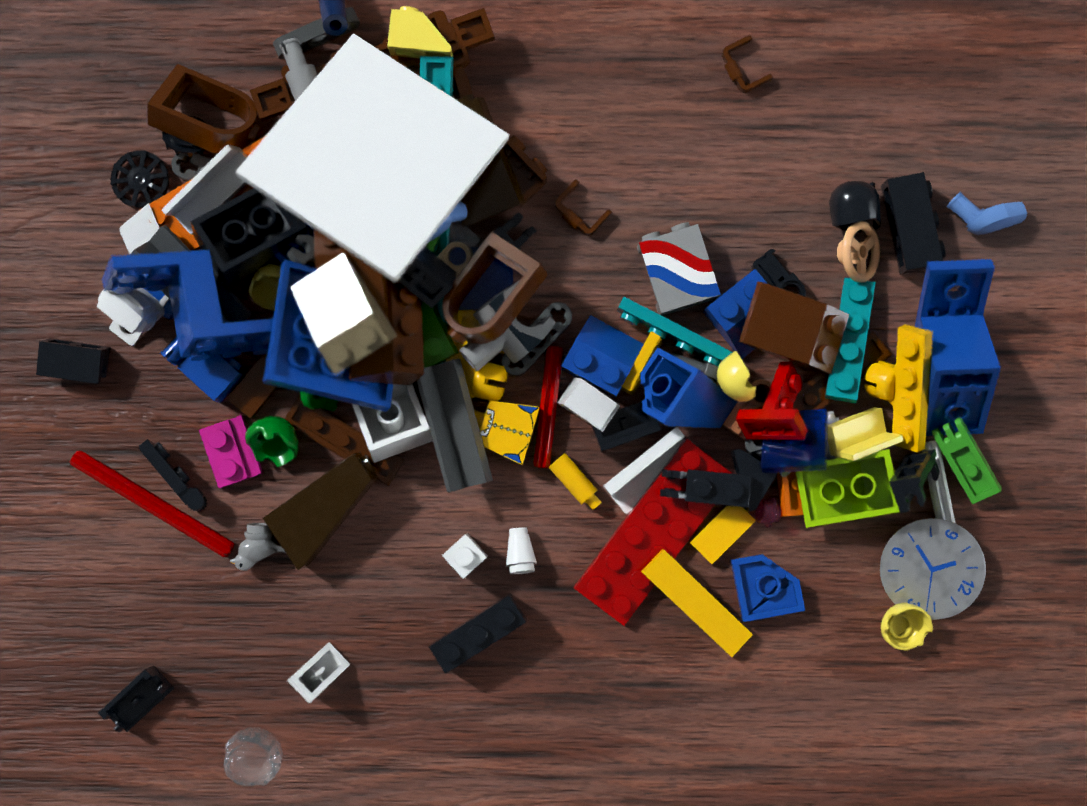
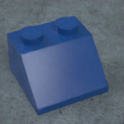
(731, 309)
(602, 356)

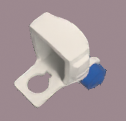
(134, 311)

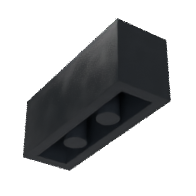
(912, 222)
(477, 633)

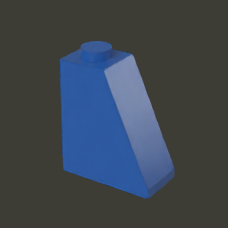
(682, 394)

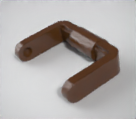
(734, 71)
(573, 219)

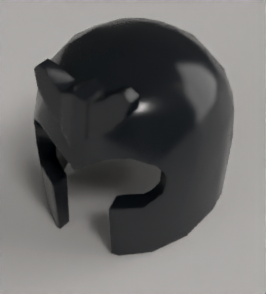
(854, 203)

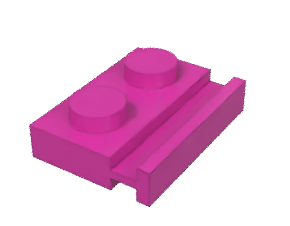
(229, 453)

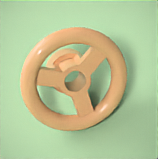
(854, 252)

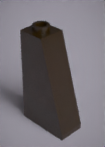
(497, 186)
(318, 510)

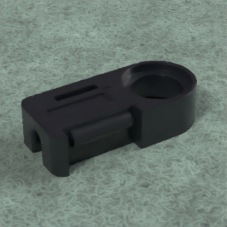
(775, 273)

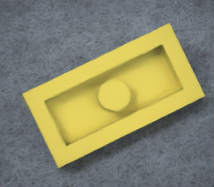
(860, 435)

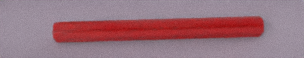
(152, 503)

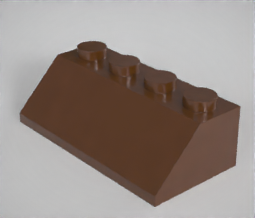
(402, 357)

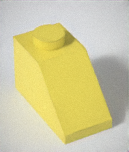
(414, 35)

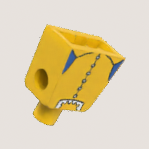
(507, 428)

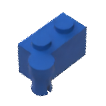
(214, 375)

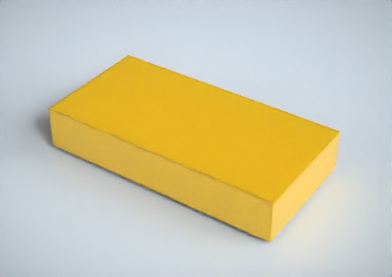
(633, 379)
(722, 532)

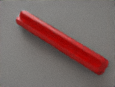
(548, 407)

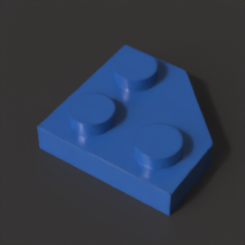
(765, 588)

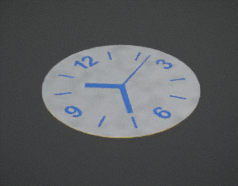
(933, 567)

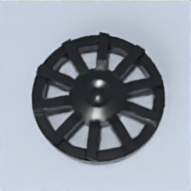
(139, 178)

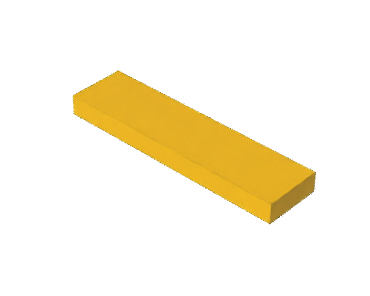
(697, 603)

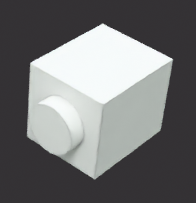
(465, 555)

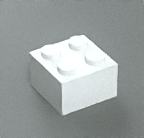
(396, 429)

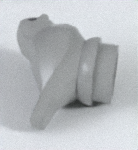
(256, 546)

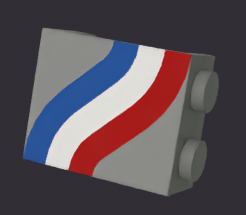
(678, 268)

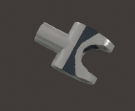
(516, 340)

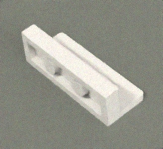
(209, 188)
(634, 480)

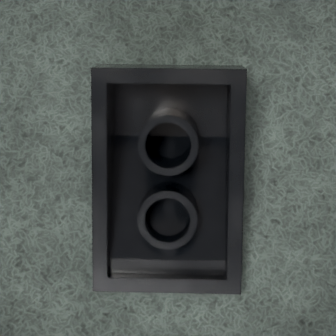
(245, 234)

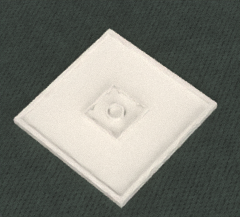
(373, 157)

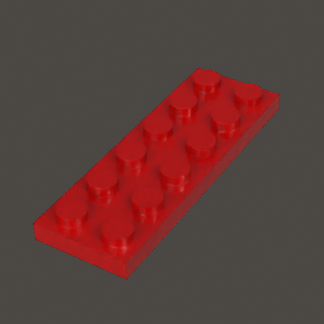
(653, 524)

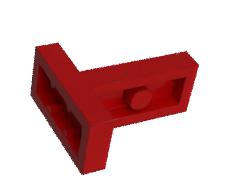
(777, 416)

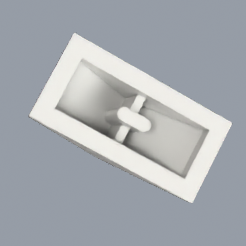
(588, 403)
(318, 672)

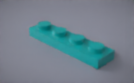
(686, 339)
(846, 374)

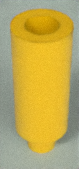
(575, 481)

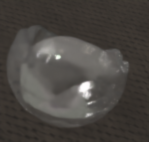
(253, 756)

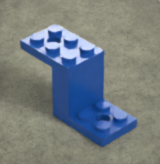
(193, 302)
(962, 352)

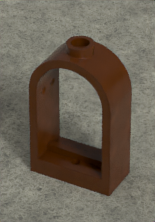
(187, 81)
(492, 248)

